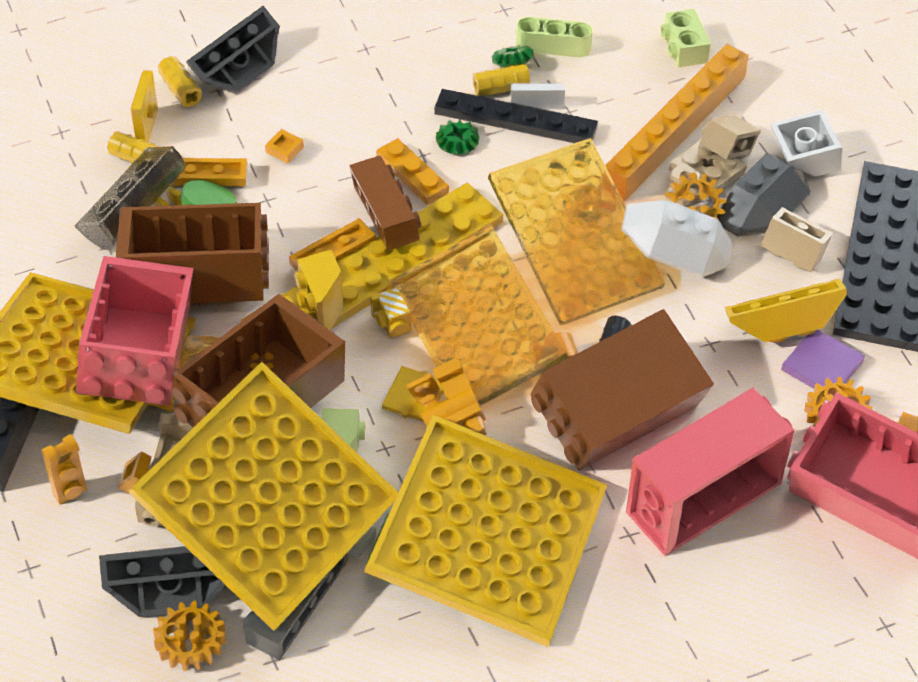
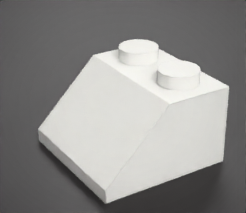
(809, 143)

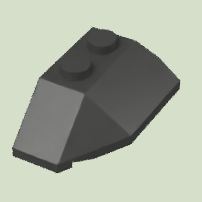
(239, 53)
(762, 194)
(158, 579)

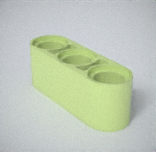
(554, 36)

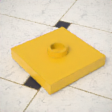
(144, 106)

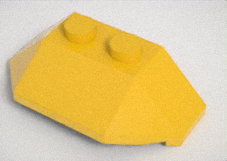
(788, 312)

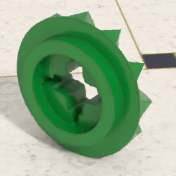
(512, 56)
(453, 144)

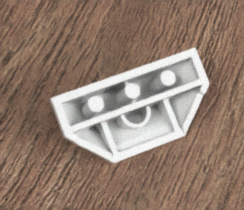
(678, 236)

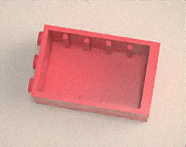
(134, 330)
(708, 470)
(861, 471)

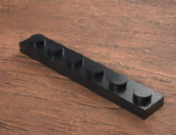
(515, 117)

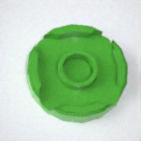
(205, 192)

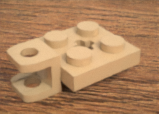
(694, 161)

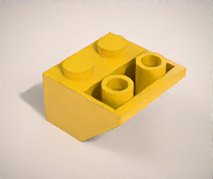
(320, 287)

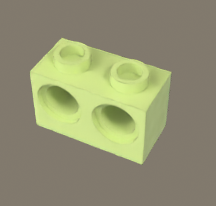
(685, 38)

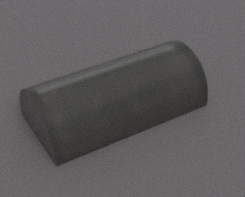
(137, 187)

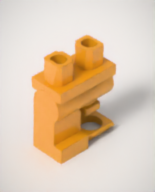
(461, 402)

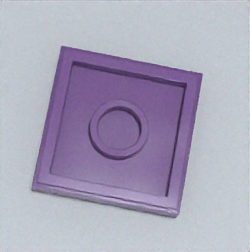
(822, 358)

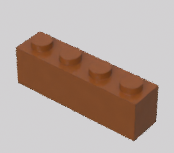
(385, 202)

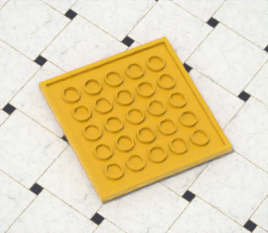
(41, 352)
(265, 495)
(487, 530)

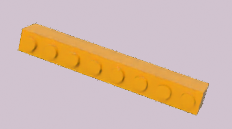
(677, 120)

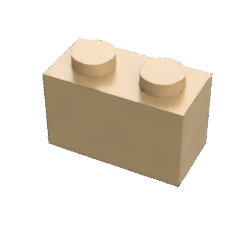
(729, 136)
(796, 239)

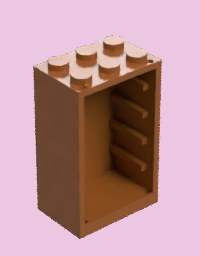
(218, 240)
(304, 353)
(620, 389)

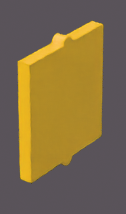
(400, 399)

